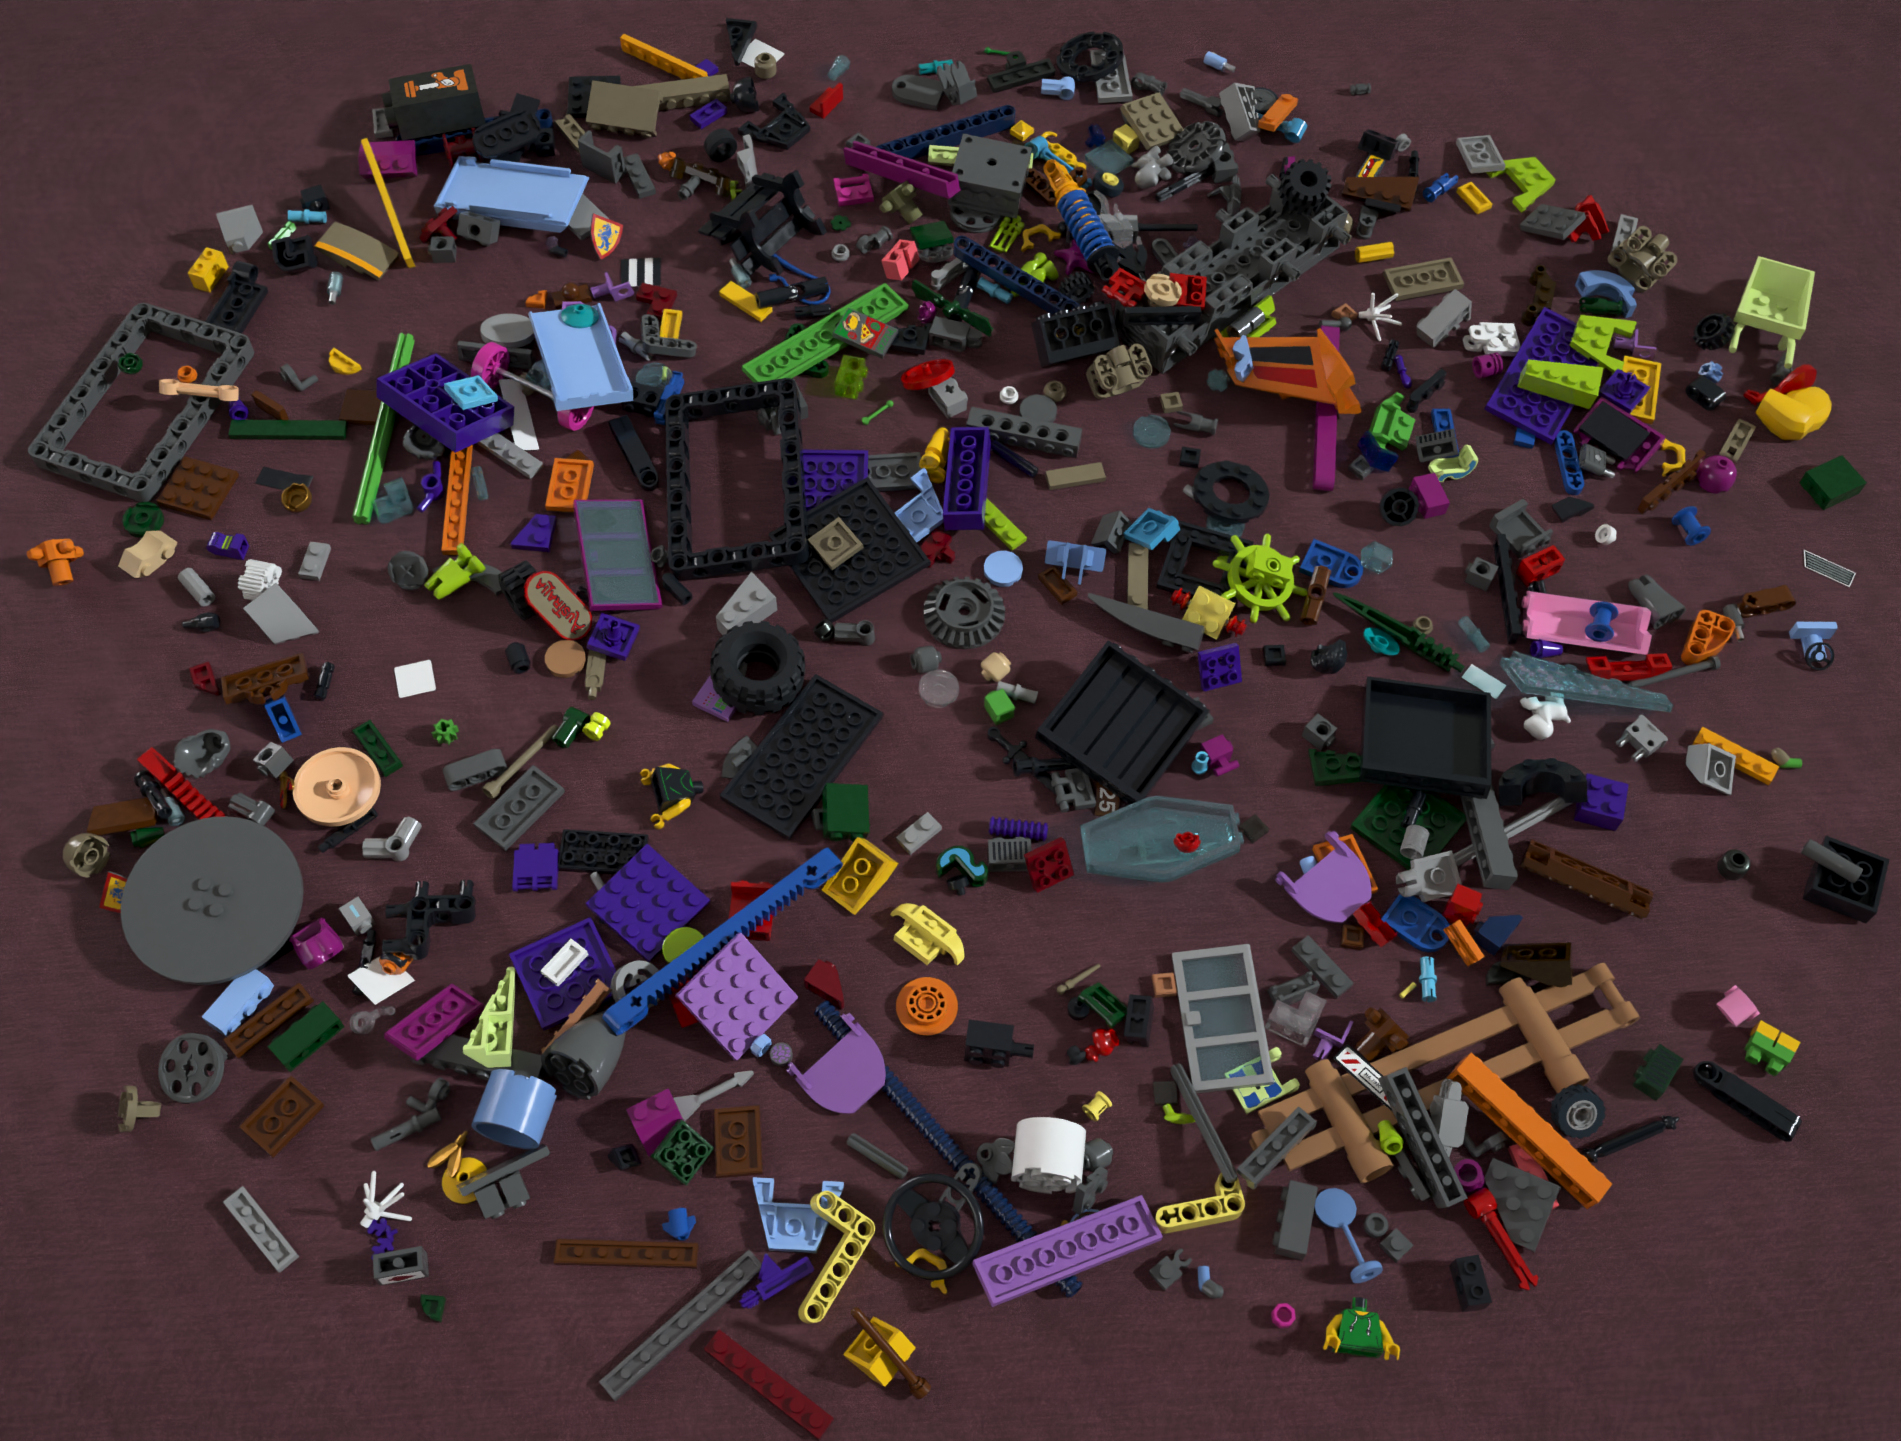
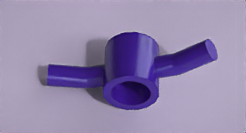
(432, 487)

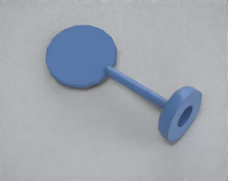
(1338, 1210)

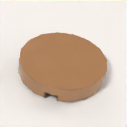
(565, 658)

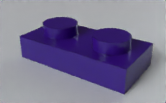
(708, 114)

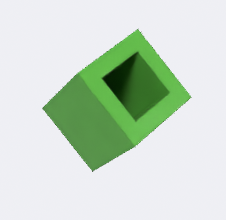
(999, 706)

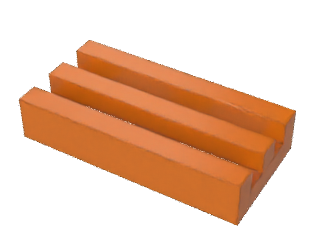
(1463, 943)

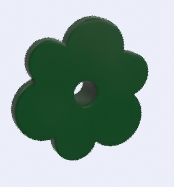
(840, 223)

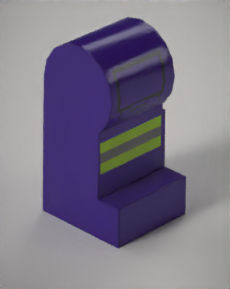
(228, 545)

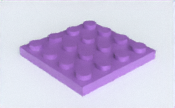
(737, 996)

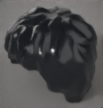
(1329, 658)

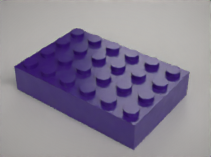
(420, 397)

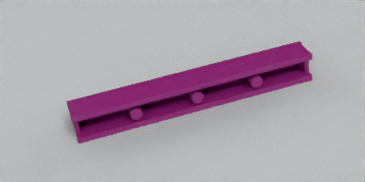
(902, 169)

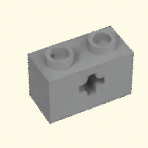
(949, 397)

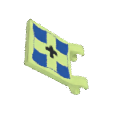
(1257, 1097)

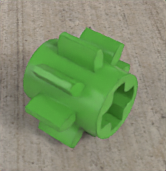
(445, 731)

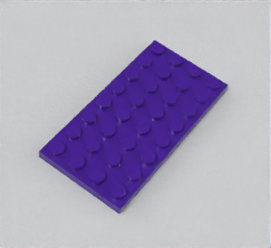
(1526, 409)

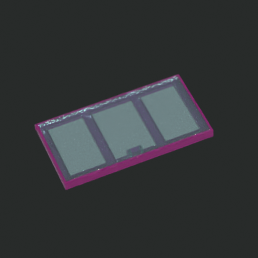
(616, 555)

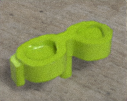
(733, 190)

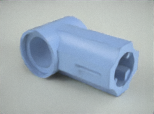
(1063, 87)

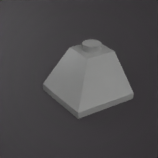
(240, 228)
(1711, 766)

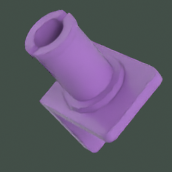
(608, 287)
(1632, 344)
(1328, 1041)

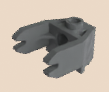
(956, 83)

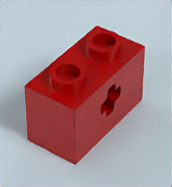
(1463, 905)

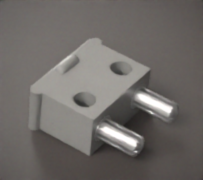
(1643, 738)

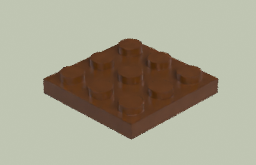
(197, 488)

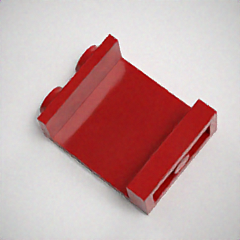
(742, 895)

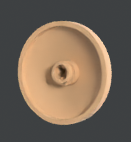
(336, 786)

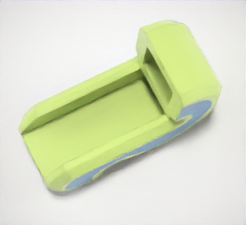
(1454, 467)

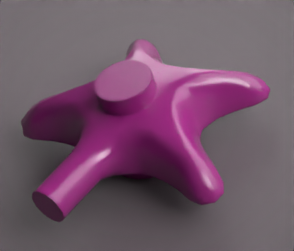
(1073, 258)

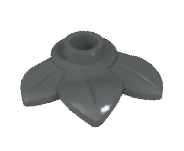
(998, 1159)

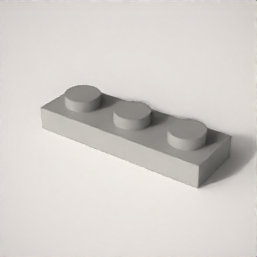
(1625, 227)

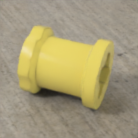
(1096, 1106)

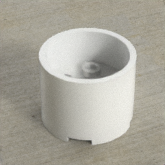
(1048, 1155)

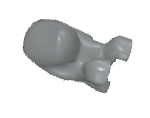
(1151, 168)

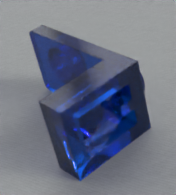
(1374, 454)

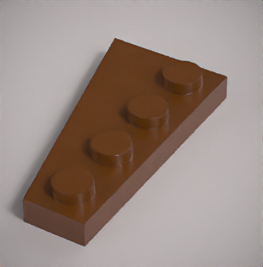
(1387, 189)
(1672, 483)

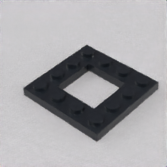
(1190, 534)

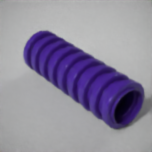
(1018, 828)

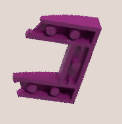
(1645, 450)

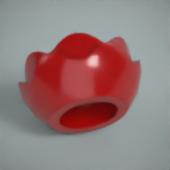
(1187, 842)

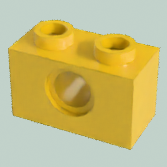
(208, 269)

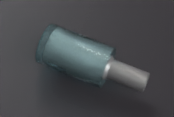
(739, 274)
(334, 286)
(177, 816)

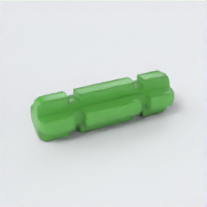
(283, 232)

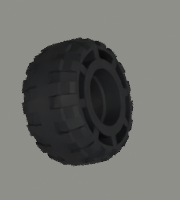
(763, 644)

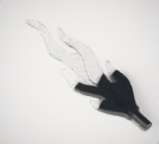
(1128, 258)

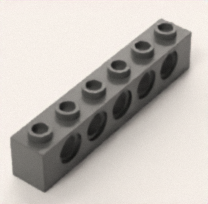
(1027, 432)
(1422, 1138)

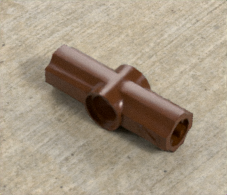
(1313, 604)

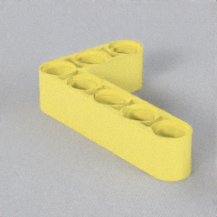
(839, 1255)

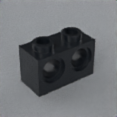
(1378, 144)
(645, 399)

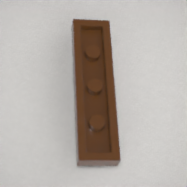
(268, 1020)

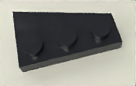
(911, 339)

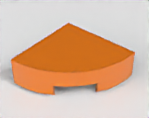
(537, 300)

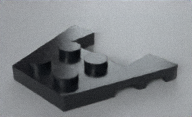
(781, 131)

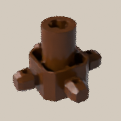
(1383, 1033)

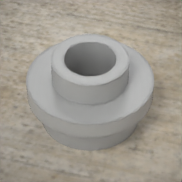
(840, 252)

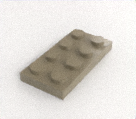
(1423, 279)

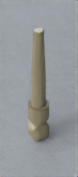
(1070, 983)

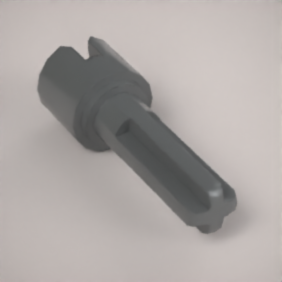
(1211, 104)

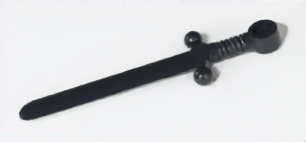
(1016, 752)

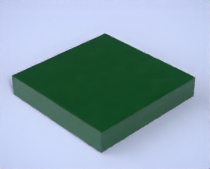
(931, 235)

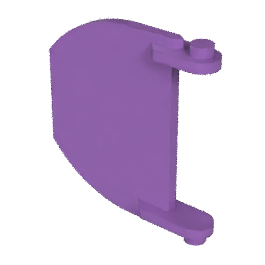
(1333, 885)
(846, 1073)

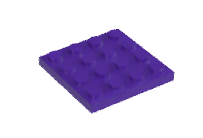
(831, 473)
(647, 902)
(555, 1003)

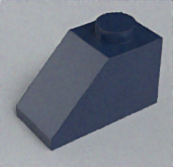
(1495, 932)

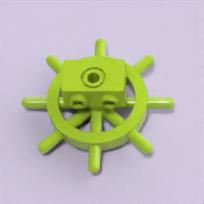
(1264, 569)

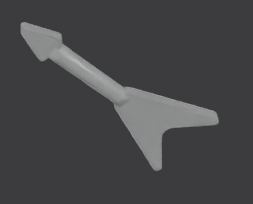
(689, 1104)

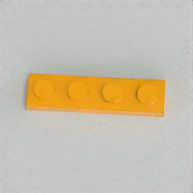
(1745, 760)

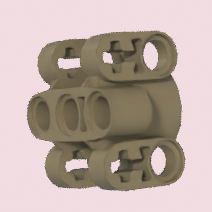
(1643, 258)
(1119, 371)

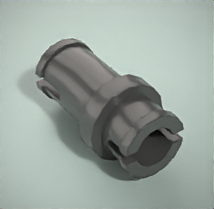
(687, 189)

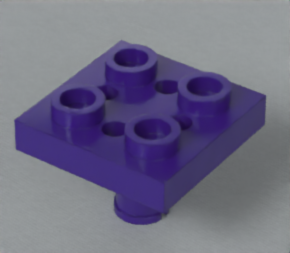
(1624, 387)
(613, 631)
(1219, 661)

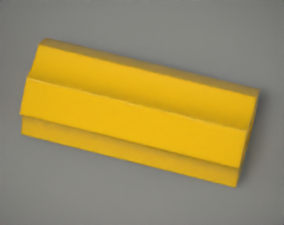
(1374, 252)

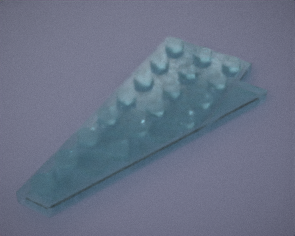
(1560, 681)

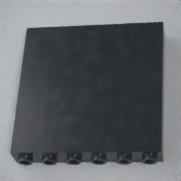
(1426, 737)

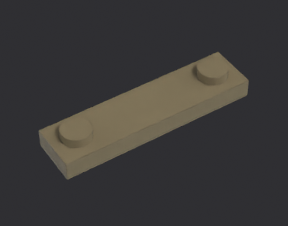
(1137, 576)

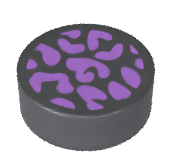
(781, 1054)

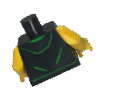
(672, 791)

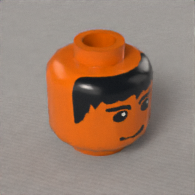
(394, 963)

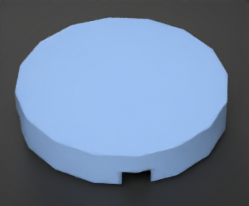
(1003, 568)

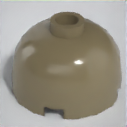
(86, 854)

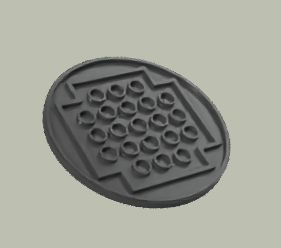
(212, 900)

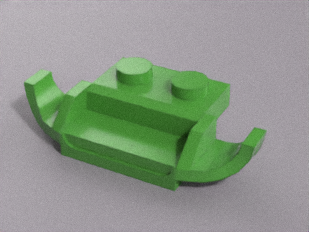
(1392, 424)

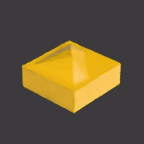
(1021, 130)

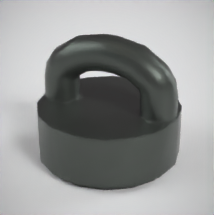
(822, 628)

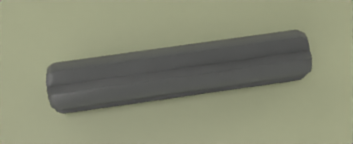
(877, 1156)

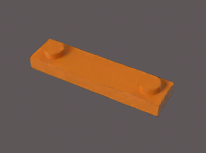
(1278, 112)

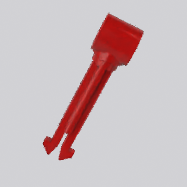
(1481, 1205)

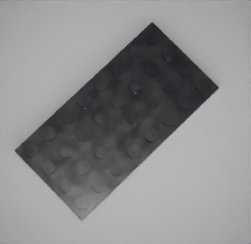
(800, 756)

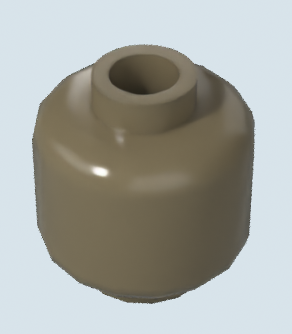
(765, 66)

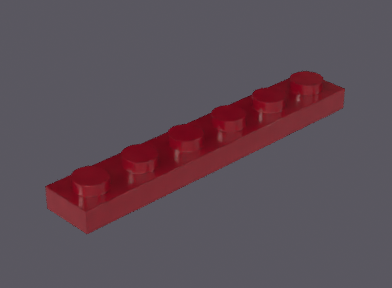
(769, 1384)

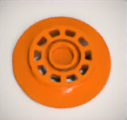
(926, 1005)

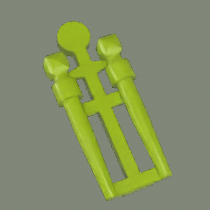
(1006, 222)

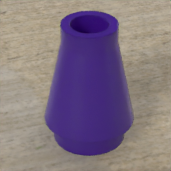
(237, 410)
(1543, 649)

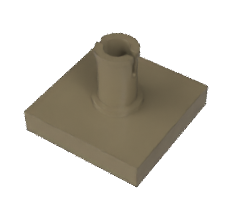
(835, 543)

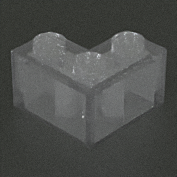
(1296, 1023)

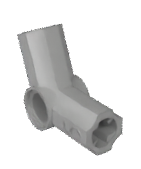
(385, 848)

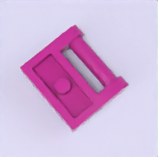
(853, 194)

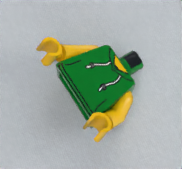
(1360, 1333)

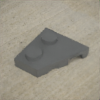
(1086, 1193)

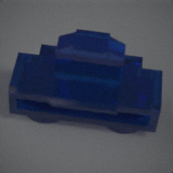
(1096, 136)

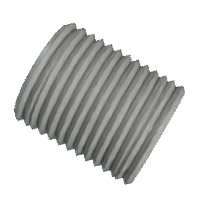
(1414, 842)

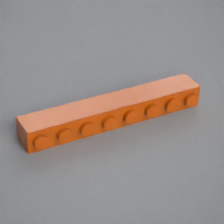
(1530, 1131)

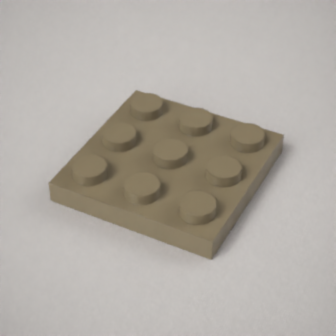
(1152, 120)

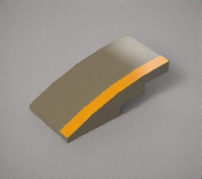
(356, 250)

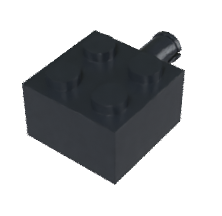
(993, 1044)

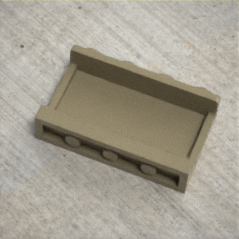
(623, 109)

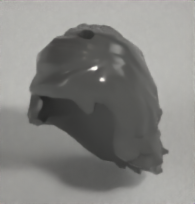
(423, 448)
(201, 753)

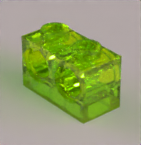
(850, 377)

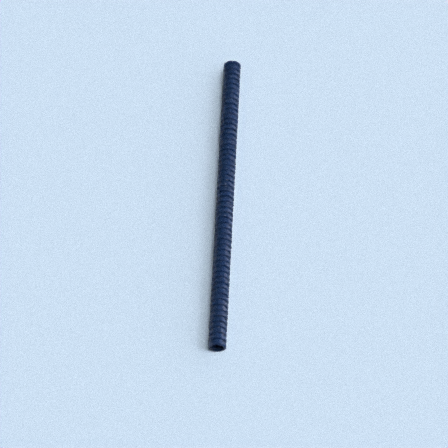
(945, 1146)

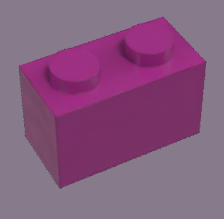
(1430, 495)

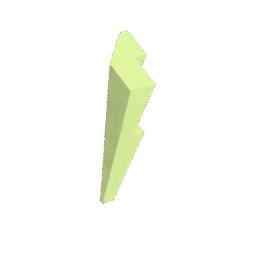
(493, 1036)

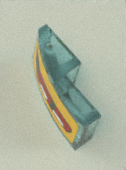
(1371, 166)

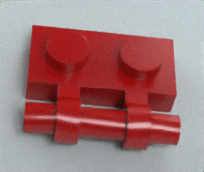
(1128, 284)

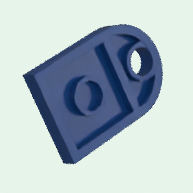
(1335, 560)
(1416, 922)

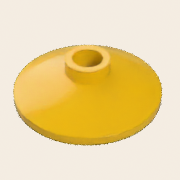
(468, 1167)

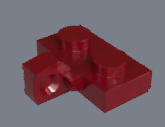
(937, 547)

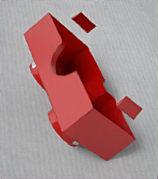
(1369, 918)

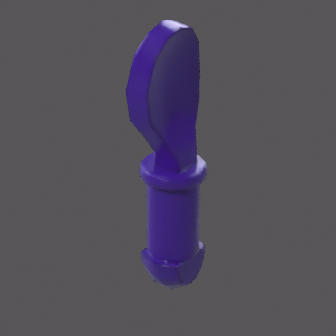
(1406, 380)

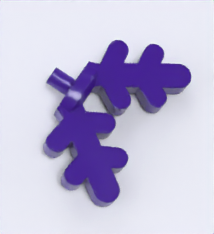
(386, 1243)

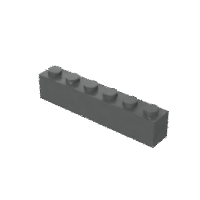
(1489, 841)
(450, 1055)

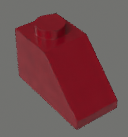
(825, 983)

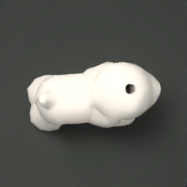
(1543, 712)

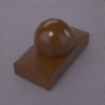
(571, 292)

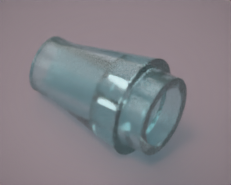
(840, 65)

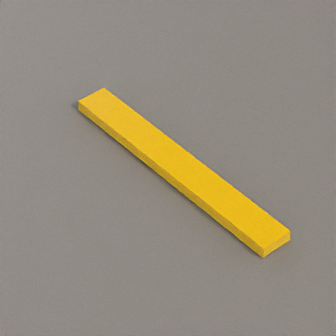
(387, 203)

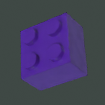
(1604, 803)

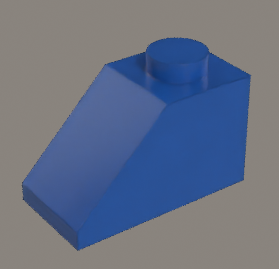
(282, 718)

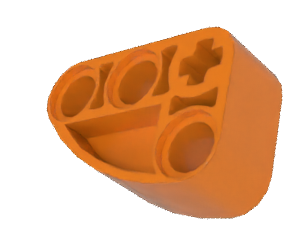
(1706, 636)

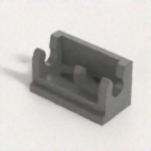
(1293, 990)

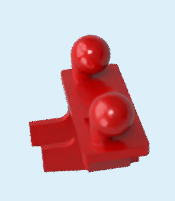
(1593, 224)

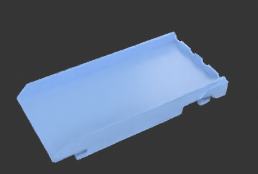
(513, 193)
(580, 362)

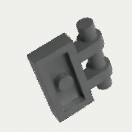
(1080, 790)

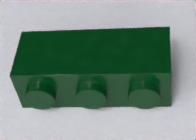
(306, 1036)

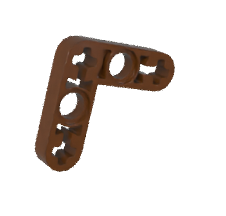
(1046, 193)

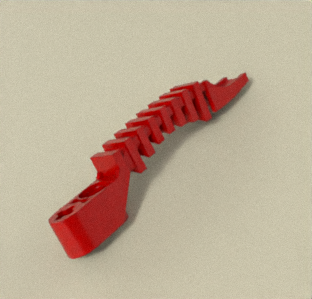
(177, 785)

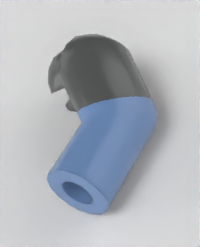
(1206, 1285)

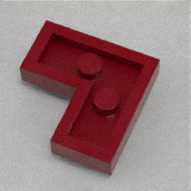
(658, 297)

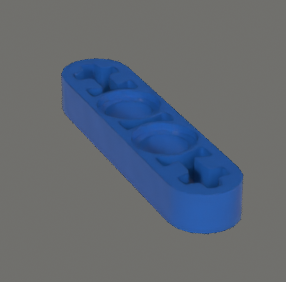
(1572, 462)

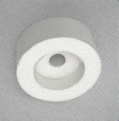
(1605, 534)

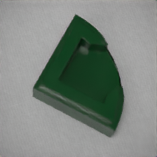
(433, 1306)

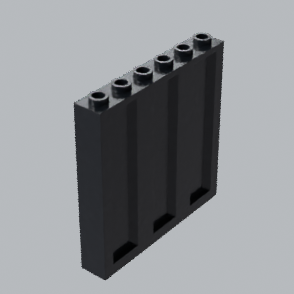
(1122, 724)

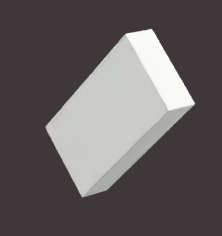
(564, 962)

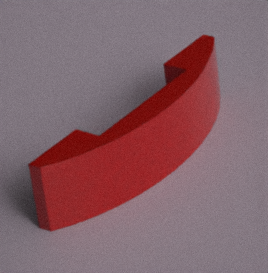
(1629, 670)

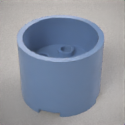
(514, 1109)

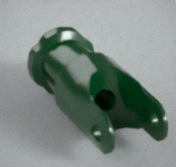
(1600, 306)

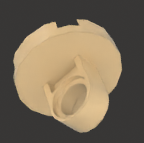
(1162, 291)

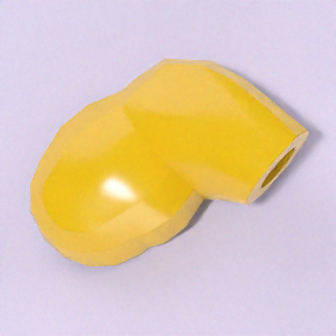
(1795, 413)

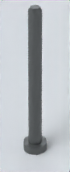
(1713, 663)

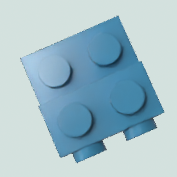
(1152, 529)

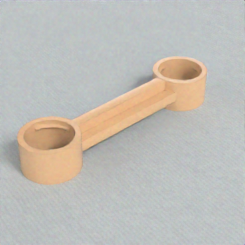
(175, 387)

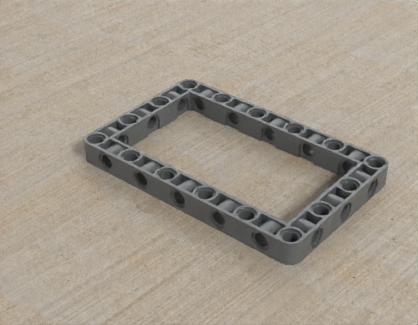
(143, 486)

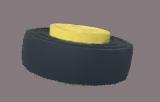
(1108, 183)

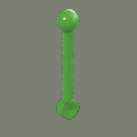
(865, 420)

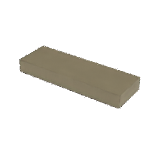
(1075, 476)

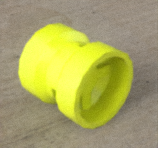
(596, 726)

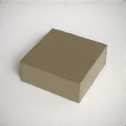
(1171, 402)

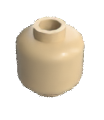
(995, 667)

